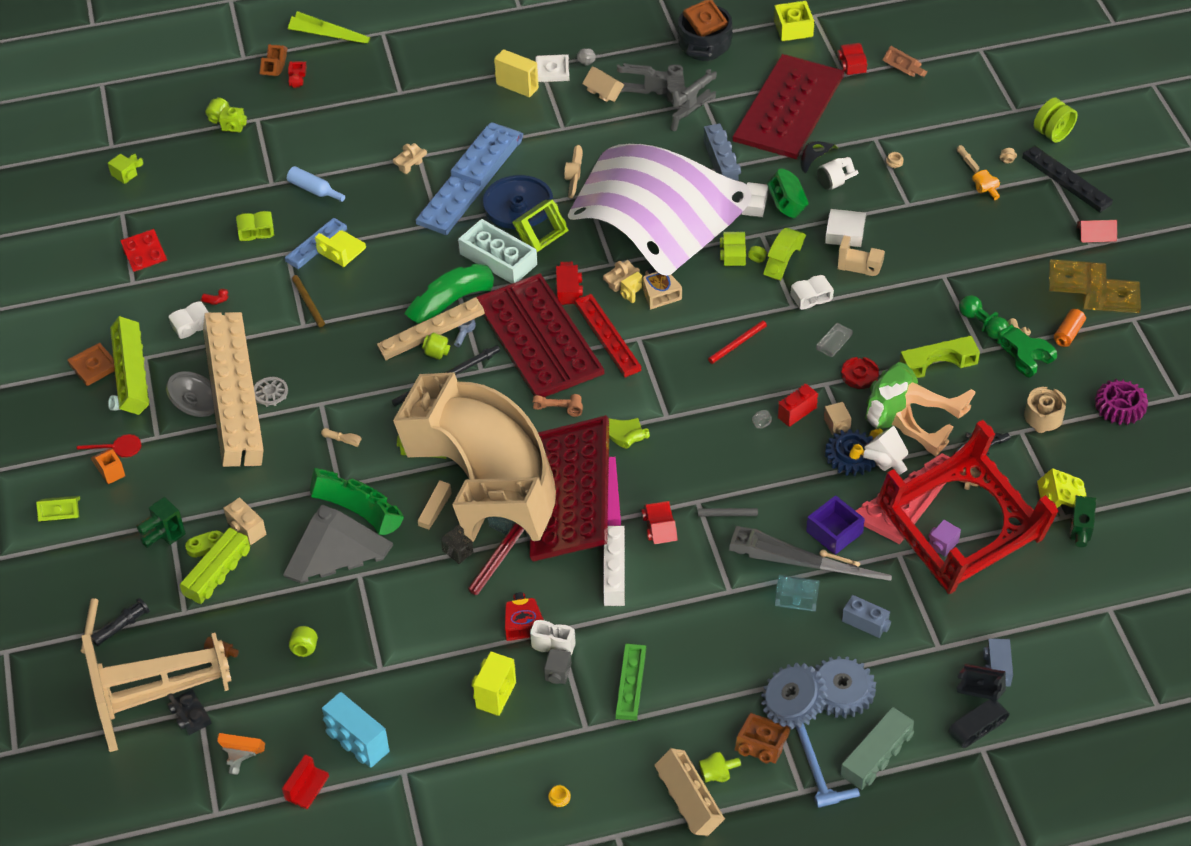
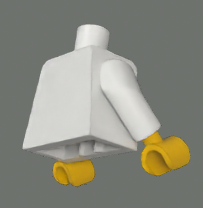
(885, 449)

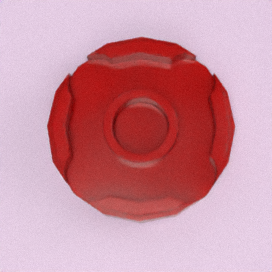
(859, 372)

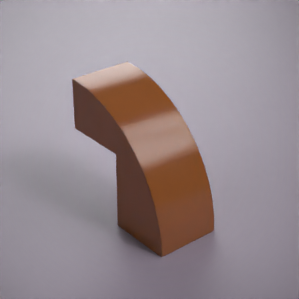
(275, 60)

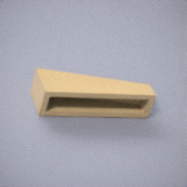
(435, 504)

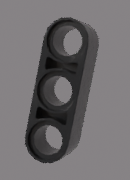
(978, 723)

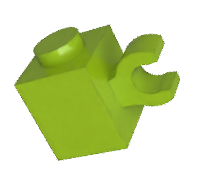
(124, 168)

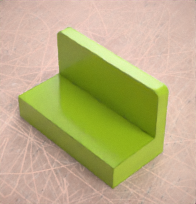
(58, 508)

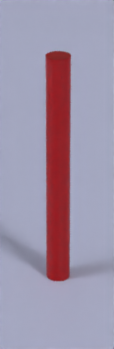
(738, 341)

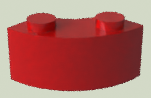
(659, 522)

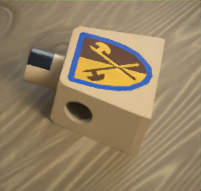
(660, 289)

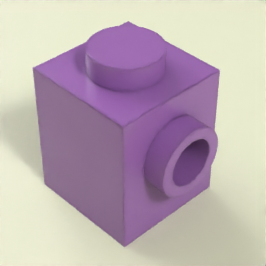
(944, 537)

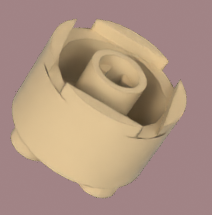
(1045, 409)

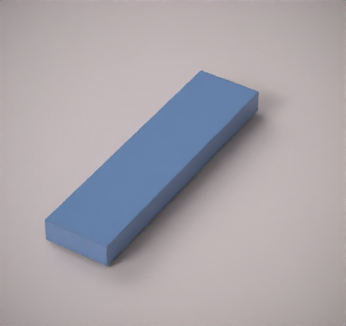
(308, 249)

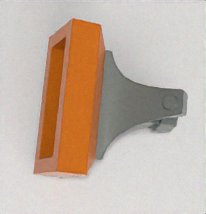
(239, 749)

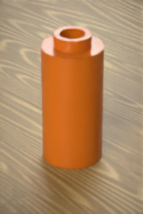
(1069, 327)

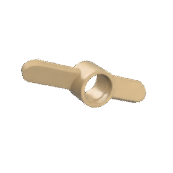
(572, 170)

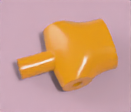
(986, 182)

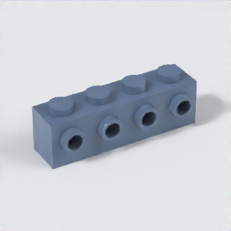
(721, 152)

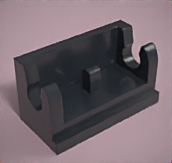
(982, 682)

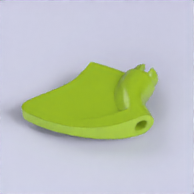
(627, 432)

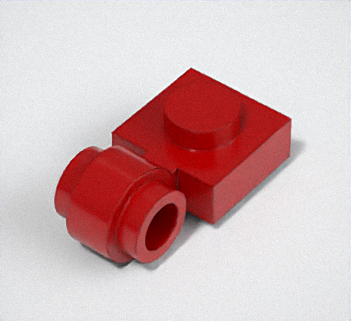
(296, 72)

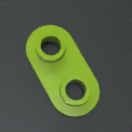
(201, 544)

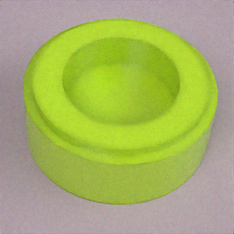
(757, 254)

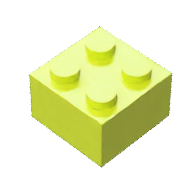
(794, 20)
(494, 683)

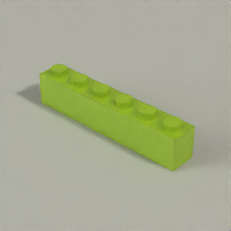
(129, 365)

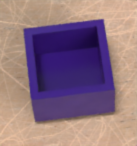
(835, 525)

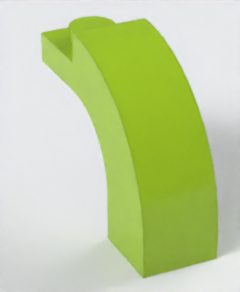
(781, 251)

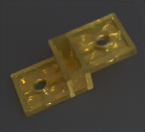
(1096, 289)

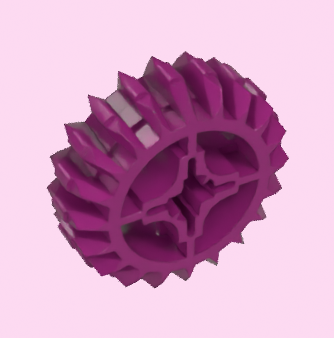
(1122, 396)

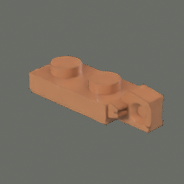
(903, 62)

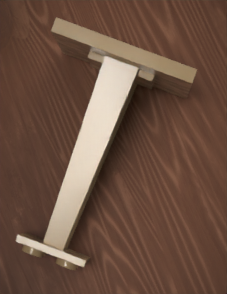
(111, 703)

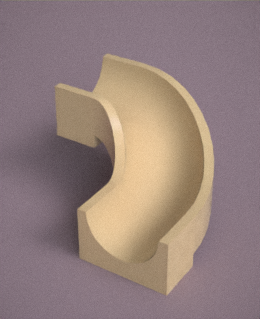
(489, 442)

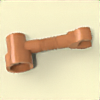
(573, 405)

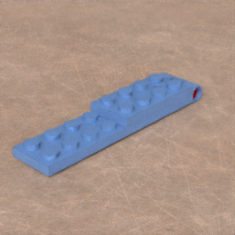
(469, 177)

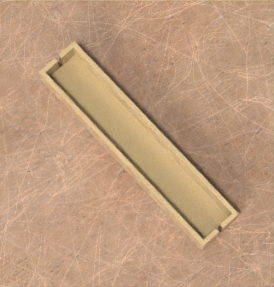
(232, 389)

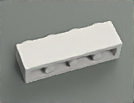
(614, 567)

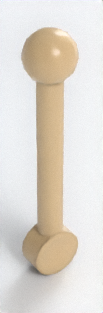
(823, 553)

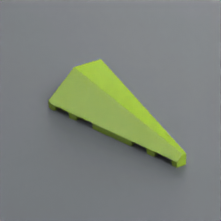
(309, 24)

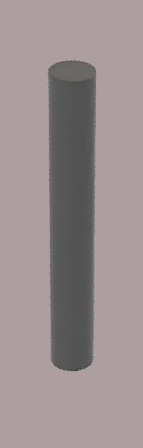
(728, 512)

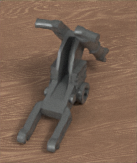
(673, 85)

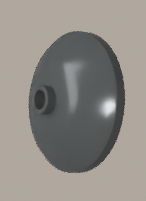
(191, 394)

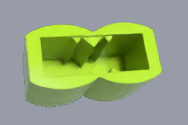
(255, 226)
(733, 249)

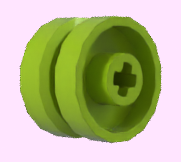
(1055, 120)

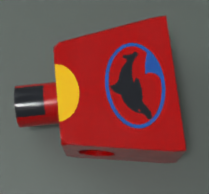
(520, 617)

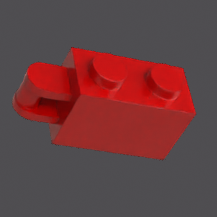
(568, 283)

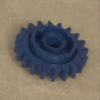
(838, 452)

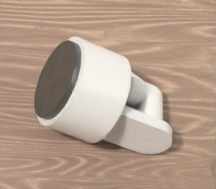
(832, 174)

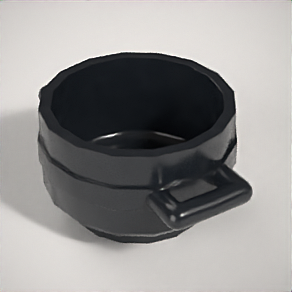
(708, 46)

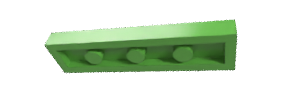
(631, 682)

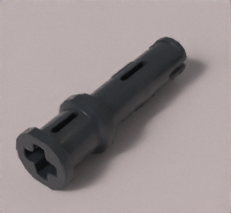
(127, 617)

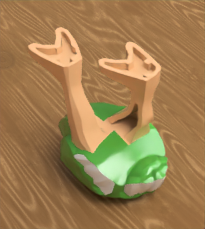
(892, 403)

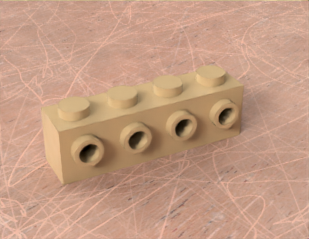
(689, 792)

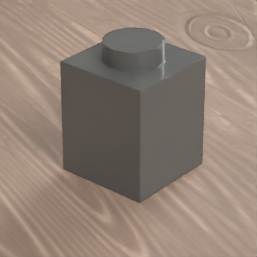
(558, 666)

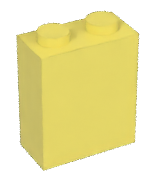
(516, 73)

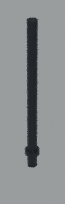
(486, 354)

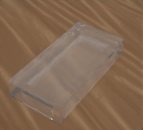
(834, 339)

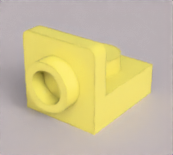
(630, 286)

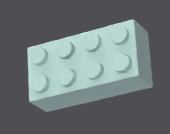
(498, 250)

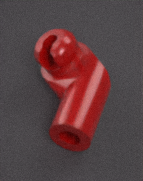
(217, 299)

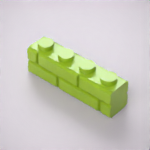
(215, 566)

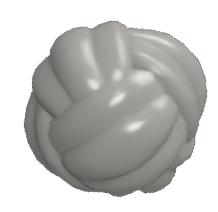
(586, 56)

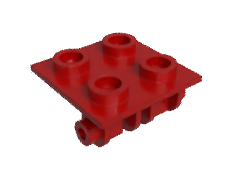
(143, 250)

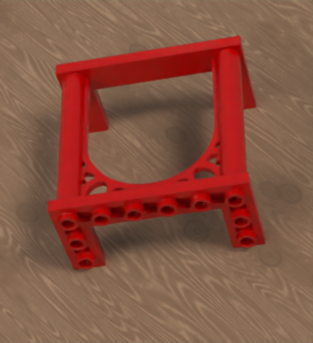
(956, 567)

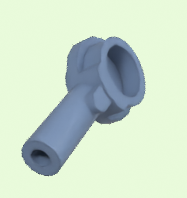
(464, 328)

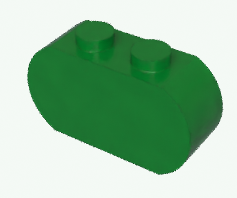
(787, 193)

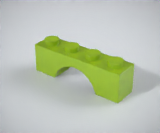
(960, 351)

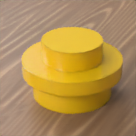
(559, 796)

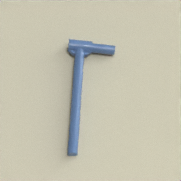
(824, 796)

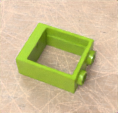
(526, 232)

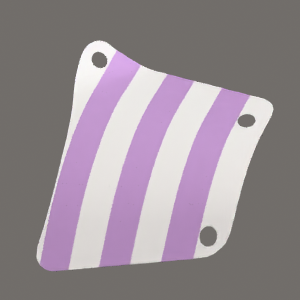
(660, 200)

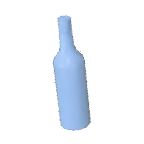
(312, 183)

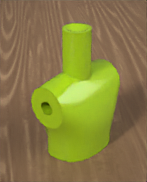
(716, 768)

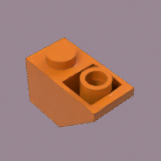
(109, 465)

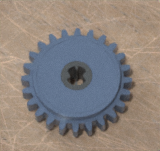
(848, 686)
(794, 695)

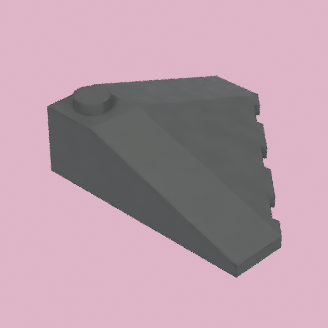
(334, 543)

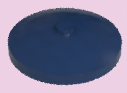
(513, 197)

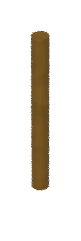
(311, 306)

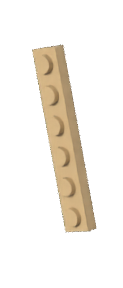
(439, 324)

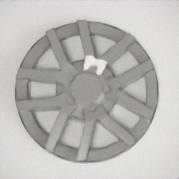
(270, 391)

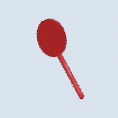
(123, 446)

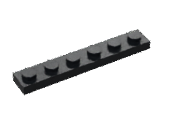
(1067, 179)

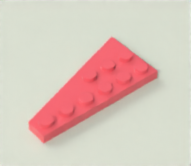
(879, 522)

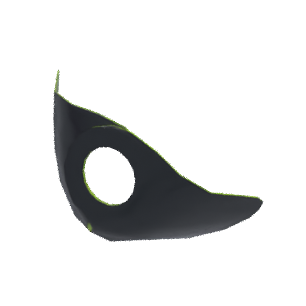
(810, 155)

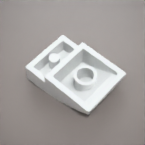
(845, 223)

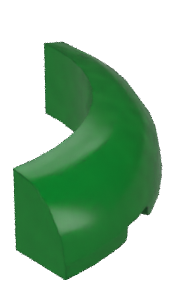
(449, 289)
(357, 498)

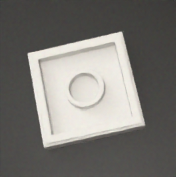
(553, 68)

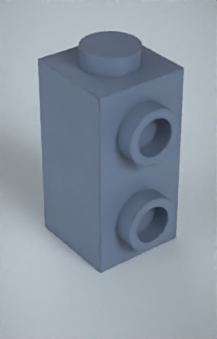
(866, 616)
(999, 657)

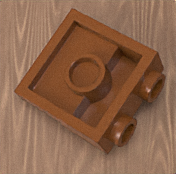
(762, 738)

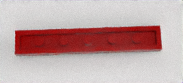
(608, 335)

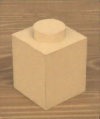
(837, 418)

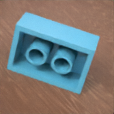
(355, 730)

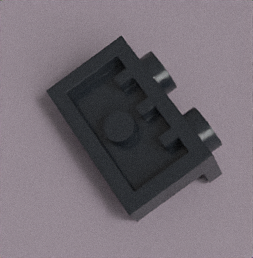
(189, 712)

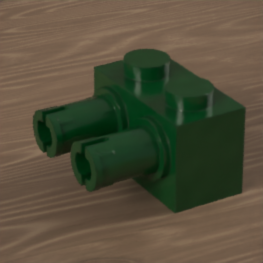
(163, 523)

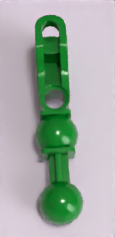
(1010, 338)

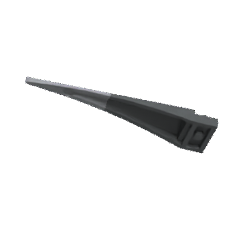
(768, 548)

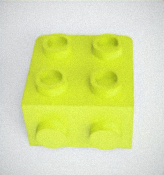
(340, 248)
(1060, 487)

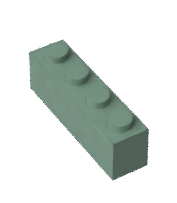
(877, 748)

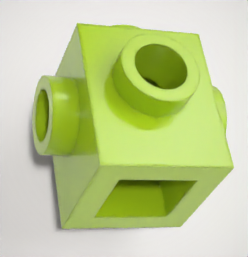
(232, 119)

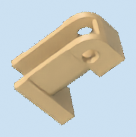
(858, 260)

